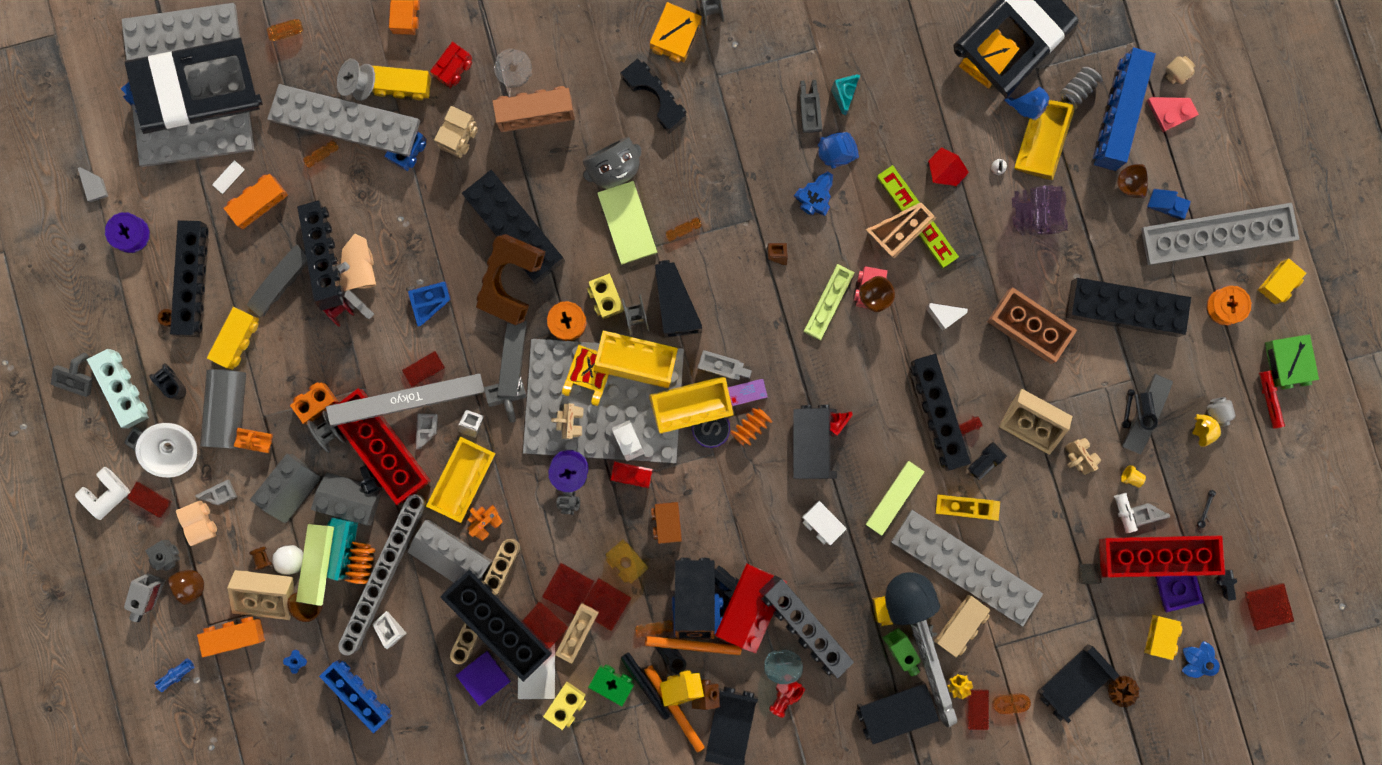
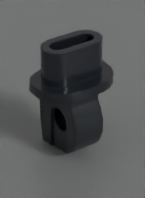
(370, 482)
(1227, 585)

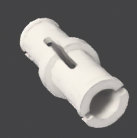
(1125, 513)

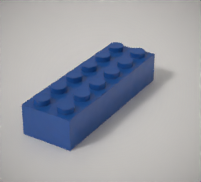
(1124, 109)

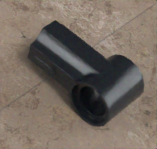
(1145, 408)
(990, 458)
(725, 581)
(670, 655)

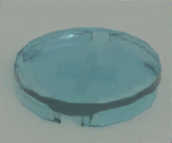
(783, 667)

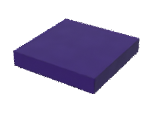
(1179, 592)
(483, 678)

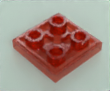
(568, 588)
(608, 602)
(1269, 606)
(545, 624)

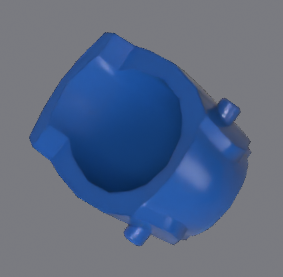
(1031, 104)
(837, 149)

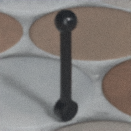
(1125, 424)
(1201, 524)

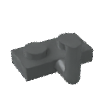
(70, 378)
(493, 399)

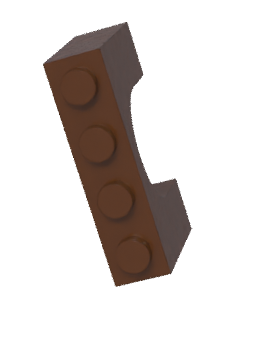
(492, 295)

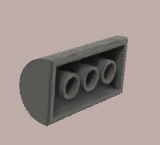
(222, 408)

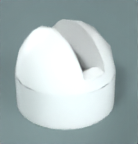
(995, 166)

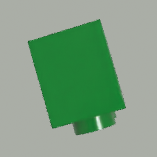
(616, 694)

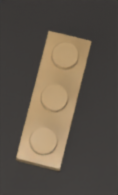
(576, 633)

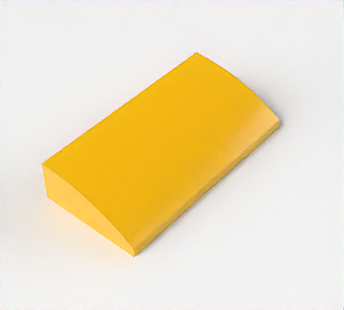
(1045, 141)
(635, 359)
(691, 404)
(460, 479)

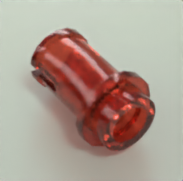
(970, 425)

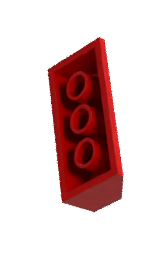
(746, 614)

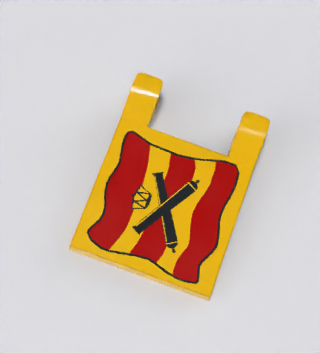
(582, 374)

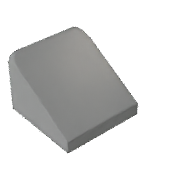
(470, 423)

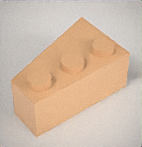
(900, 230)

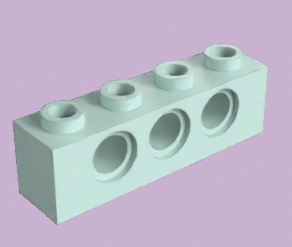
(100, 366)

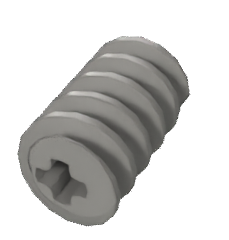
(1080, 85)

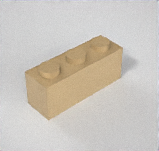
(962, 626)

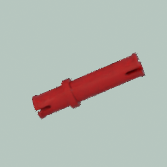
(1269, 391)

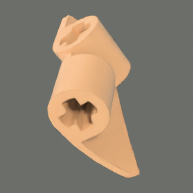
(360, 260)

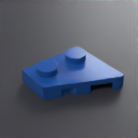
(428, 301)

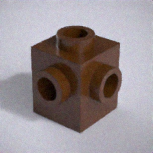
(710, 698)

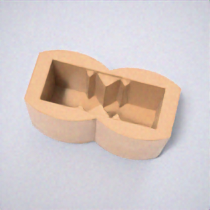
(196, 523)

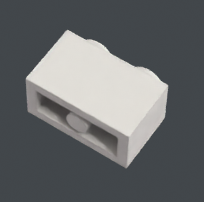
(824, 523)

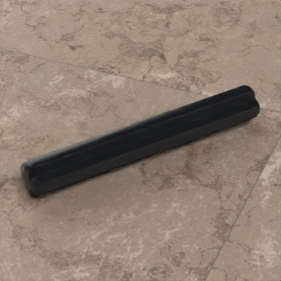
(646, 686)

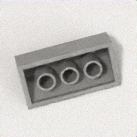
(446, 552)

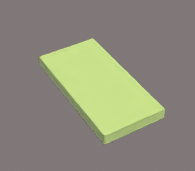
(627, 222)
(315, 564)

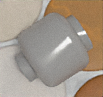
(1221, 410)

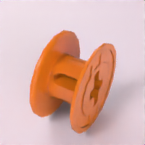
(1233, 296)
(559, 329)

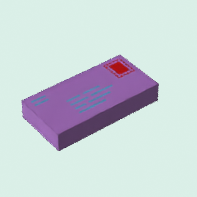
(747, 392)

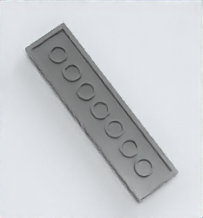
(344, 120)
(1220, 234)
(967, 568)

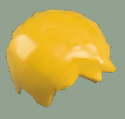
(1206, 429)

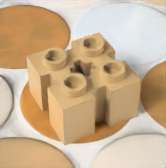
(456, 132)

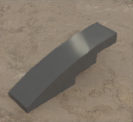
(278, 280)
(512, 360)
(1137, 438)

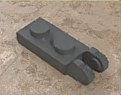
(810, 108)

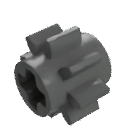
(568, 503)

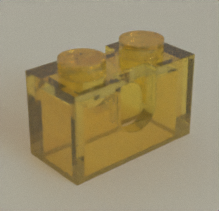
(622, 550)

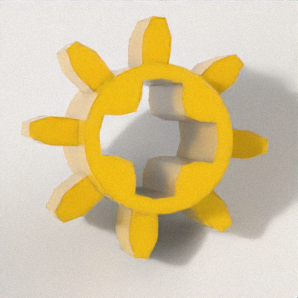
(960, 686)

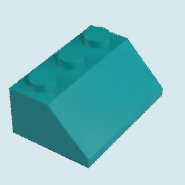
(342, 540)

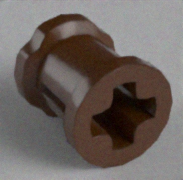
(260, 558)

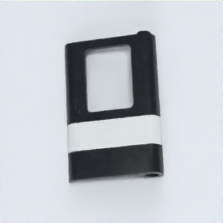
(1041, 20)
(163, 91)

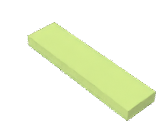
(829, 302)
(894, 498)

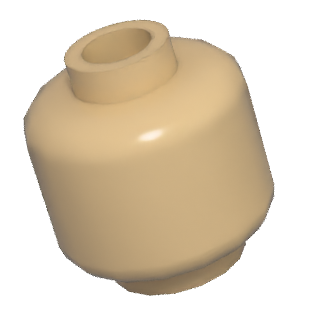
(1180, 70)

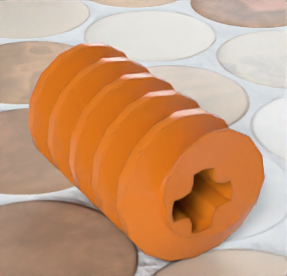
(751, 426)
(360, 563)

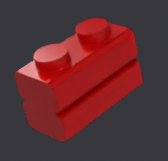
(451, 65)
(631, 474)

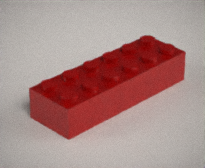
(384, 454)
(1161, 556)

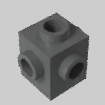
(163, 555)

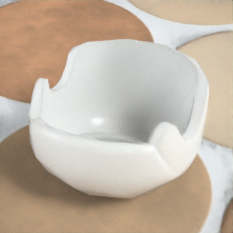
(287, 560)

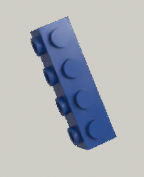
(356, 696)

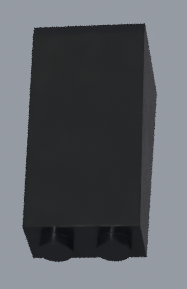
(676, 307)
(694, 598)

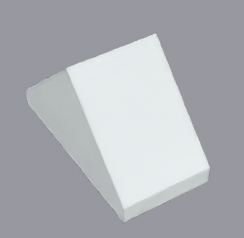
(945, 315)
(388, 630)

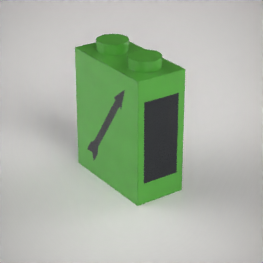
(1292, 361)

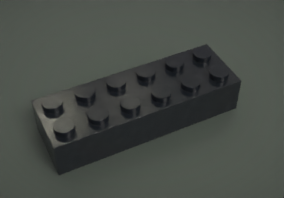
(507, 216)
(1128, 307)
(496, 624)

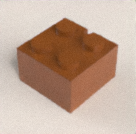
(667, 522)

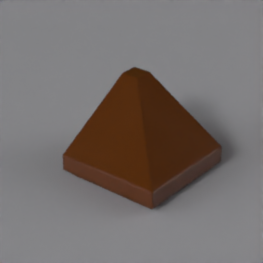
(778, 253)

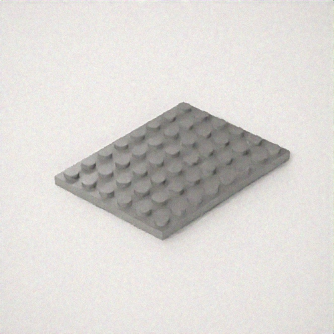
(182, 30)
(619, 403)

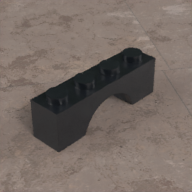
(639, 78)

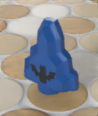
(816, 195)

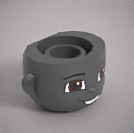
(613, 164)

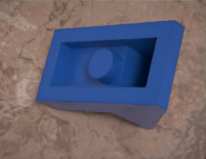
(1169, 203)

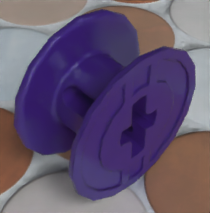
(137, 230)
(562, 479)

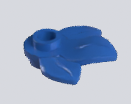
(1198, 659)

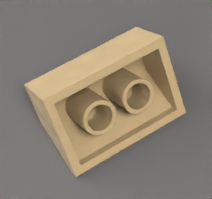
(1036, 421)
(260, 594)

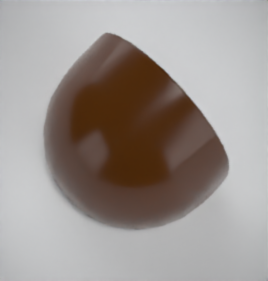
(1134, 181)
(877, 294)
(186, 586)
(303, 611)

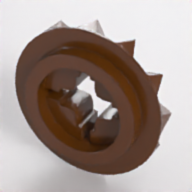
(1120, 683)

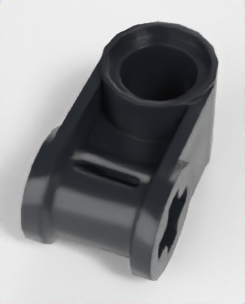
(165, 380)

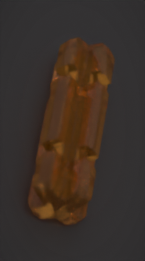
(320, 153)
(683, 229)
(654, 628)

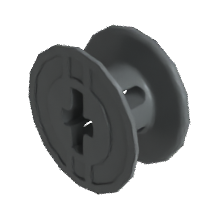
(711, 7)
(635, 314)
(325, 433)

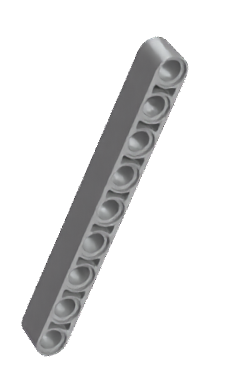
(375, 581)

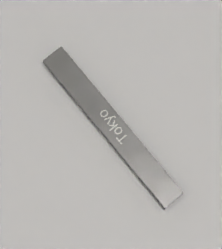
(404, 400)

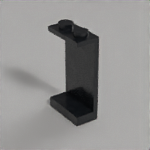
(812, 443)
(1076, 682)
(897, 714)
(731, 727)

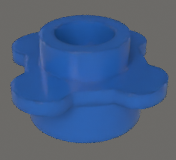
(301, 661)

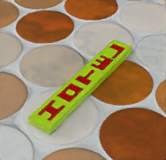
(905, 199)

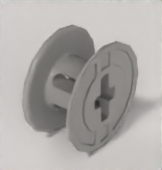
(355, 79)

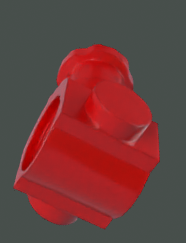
(786, 695)

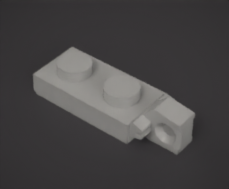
(722, 366)

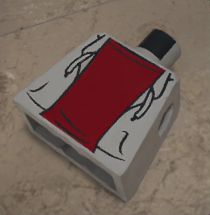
(143, 595)

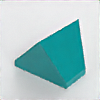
(843, 91)

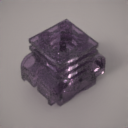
(1041, 211)

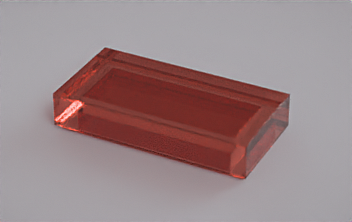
(423, 369)
(149, 499)
(978, 709)

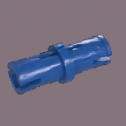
(174, 675)

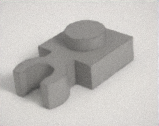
(353, 301)

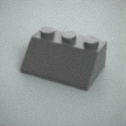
(286, 488)
(345, 499)

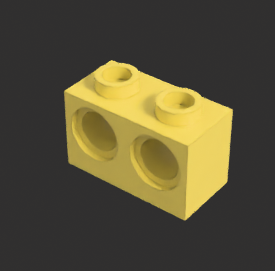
(609, 295)
(561, 703)

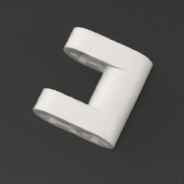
(107, 501)

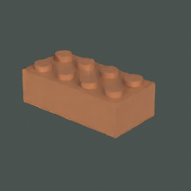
(533, 109)
(1031, 325)

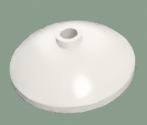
(165, 460)

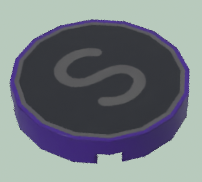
(712, 433)

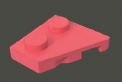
(1172, 111)

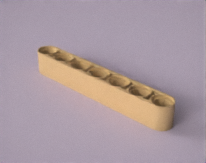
(501, 576)

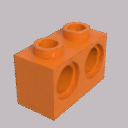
(315, 406)

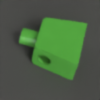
(903, 651)

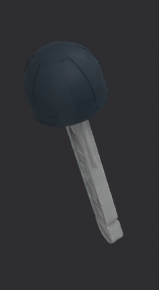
(912, 601)

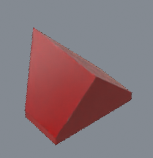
(947, 168)
(838, 421)

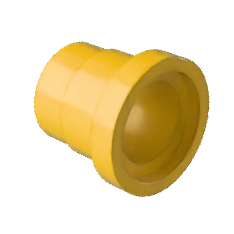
(1132, 476)

